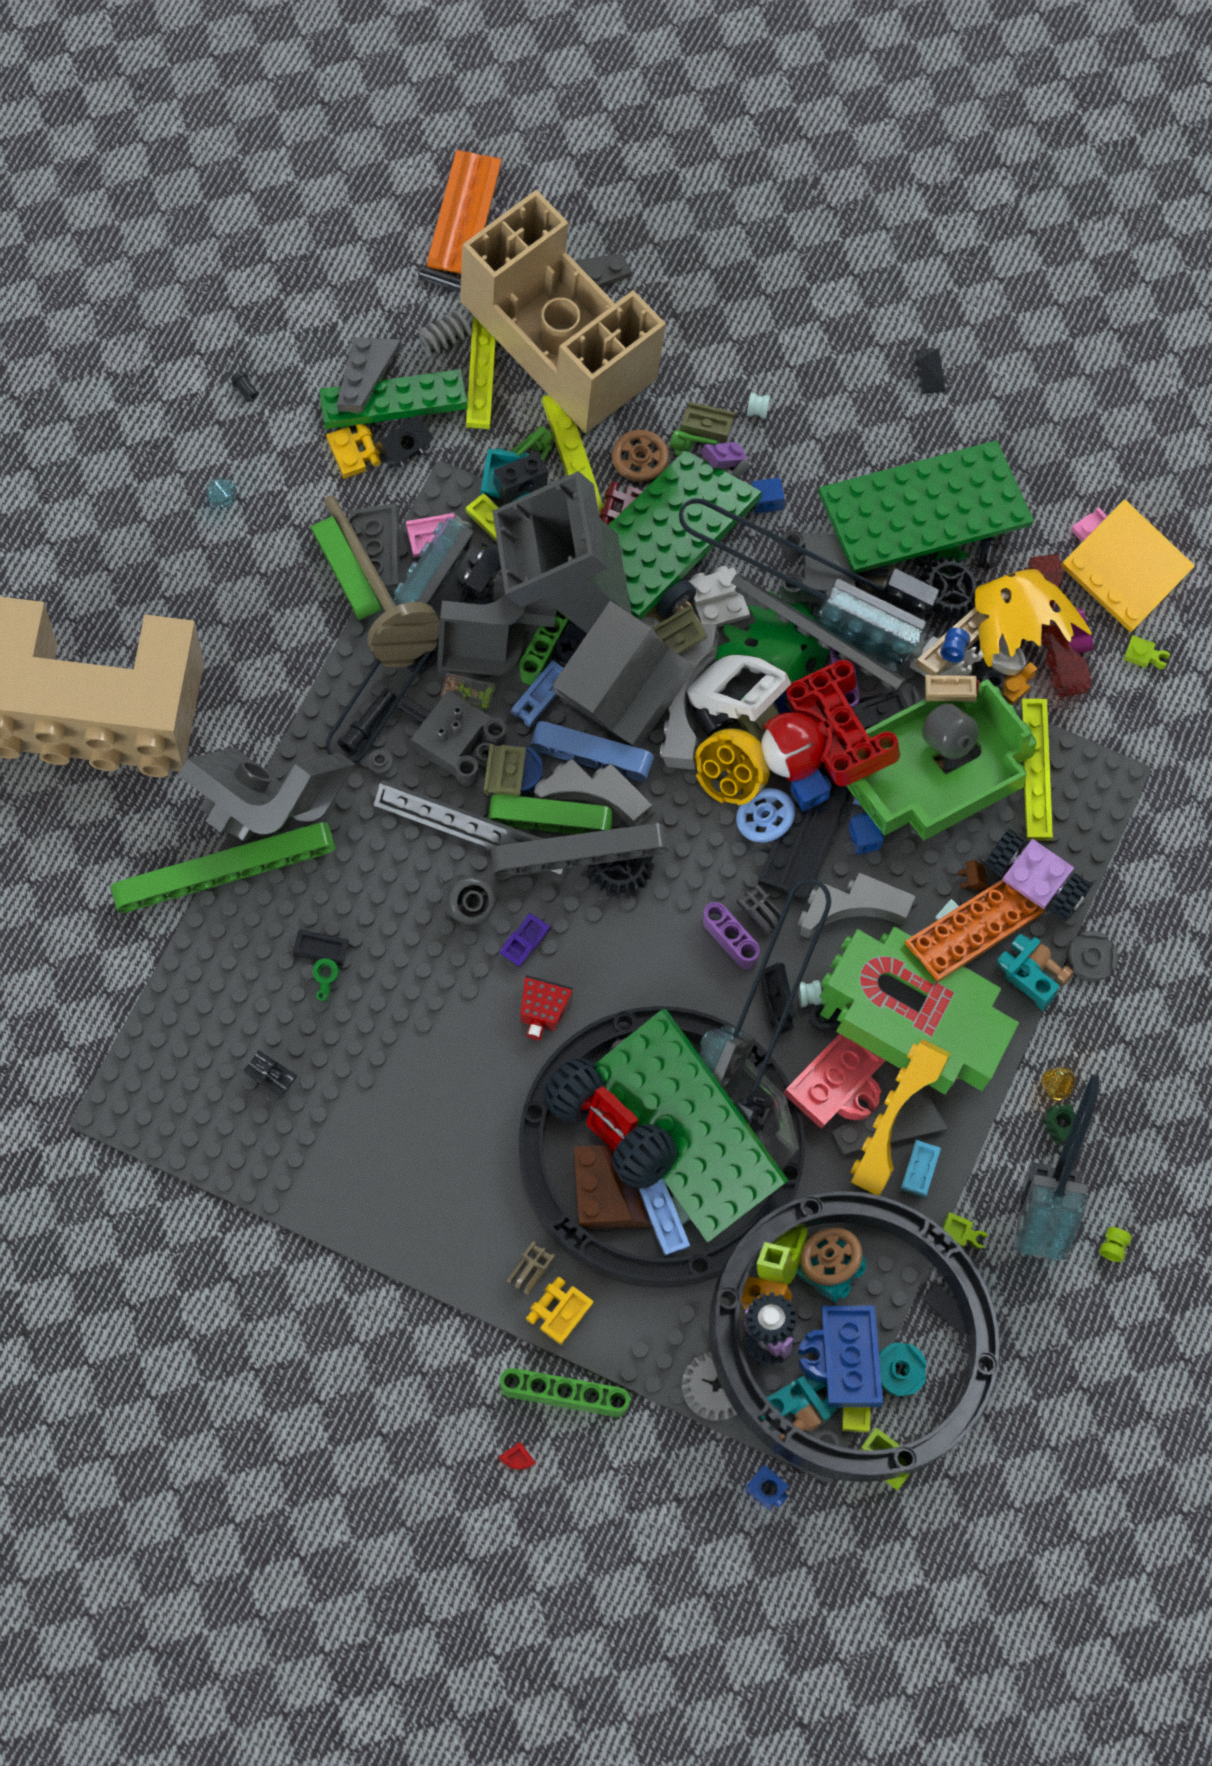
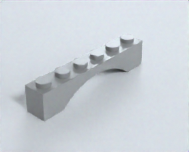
(680, 740)

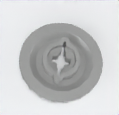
(700, 1394)

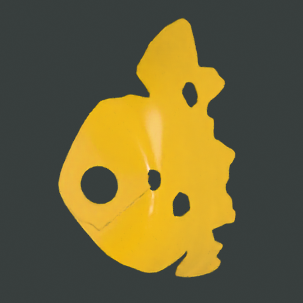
(1024, 613)

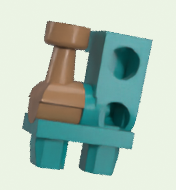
(1027, 974)
(804, 1403)

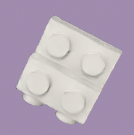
(716, 599)

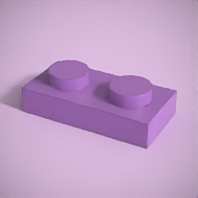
(723, 454)

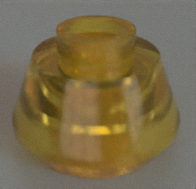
(1058, 1082)

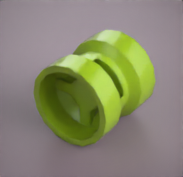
(1115, 1244)

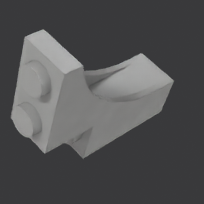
(605, 789)
(862, 898)

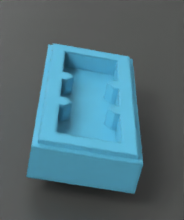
(920, 1169)

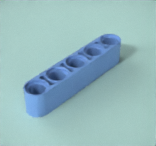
(591, 750)

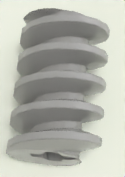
(443, 331)

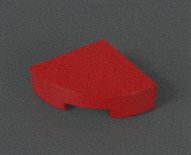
(517, 1458)

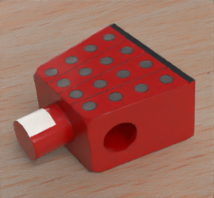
(543, 1005)

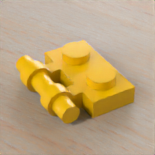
(346, 452)
(565, 1316)

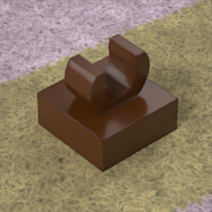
(976, 876)

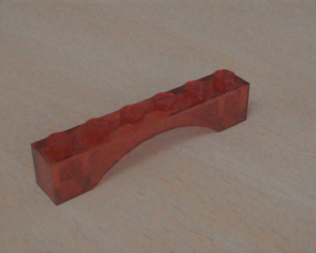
(1069, 668)

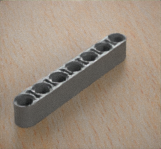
(579, 850)

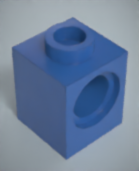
(772, 495)
(811, 790)
(865, 834)
(763, 1477)

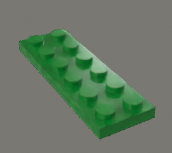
(400, 399)

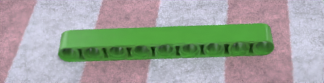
(222, 867)

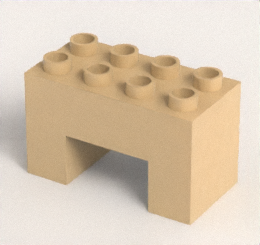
(556, 317)
(97, 709)

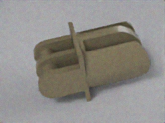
(532, 1266)

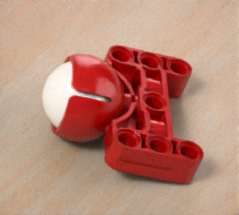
(804, 739)

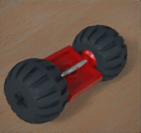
(640, 1152)

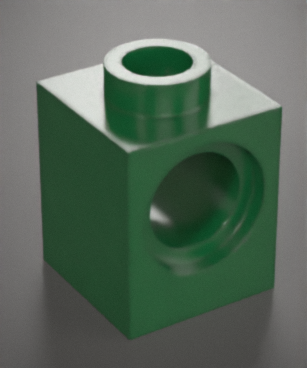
(1056, 1112)

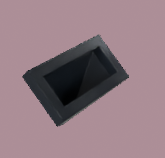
(930, 371)

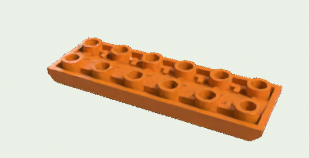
(463, 207)
(972, 929)

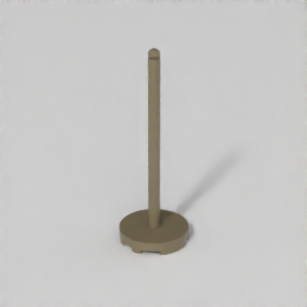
(403, 629)

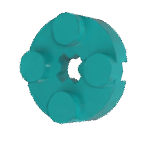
(914, 1372)

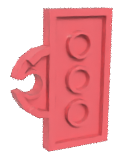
(836, 1083)

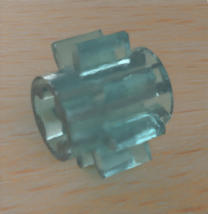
(221, 492)

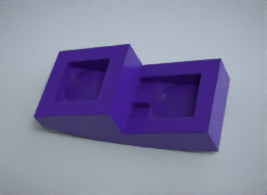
(525, 940)

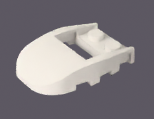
(706, 688)

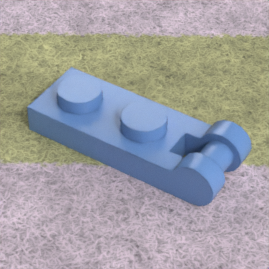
(538, 695)

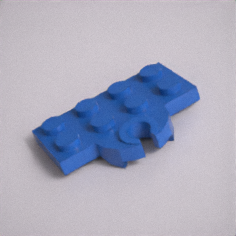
(846, 1356)

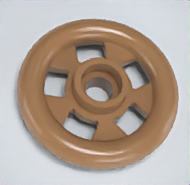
(646, 438)
(842, 1272)

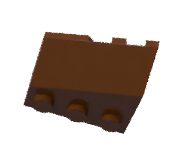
(602, 1196)

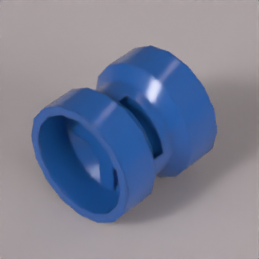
(955, 645)

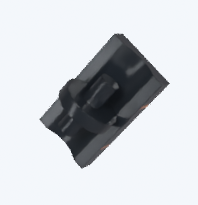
(270, 1073)

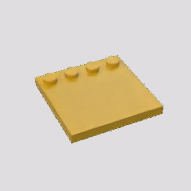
(1127, 565)

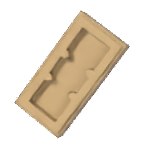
(950, 688)

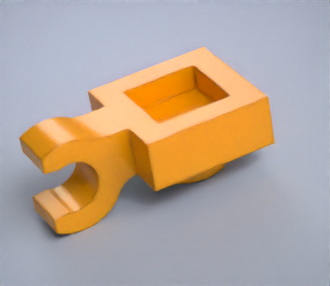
(1017, 686)

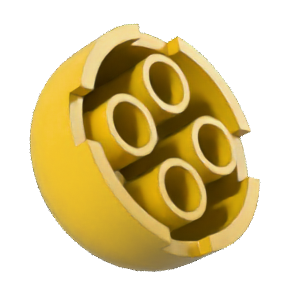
(741, 757)

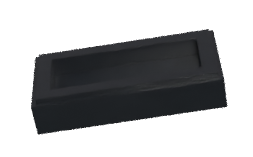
(320, 946)

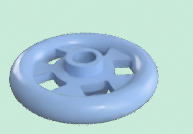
(772, 832)

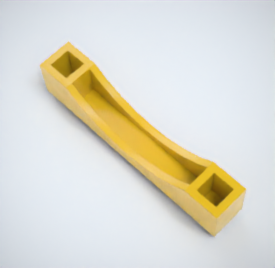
(876, 1165)

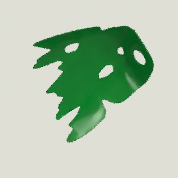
(776, 642)

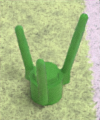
(537, 441)
(684, 441)

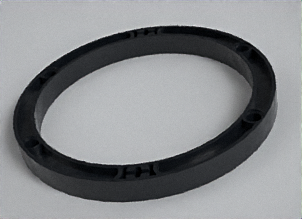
(594, 1253)
(954, 1267)

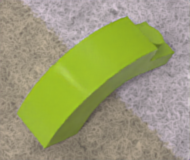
(781, 1260)

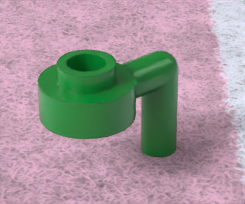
(325, 982)

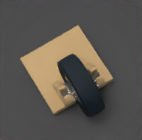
(673, 601)

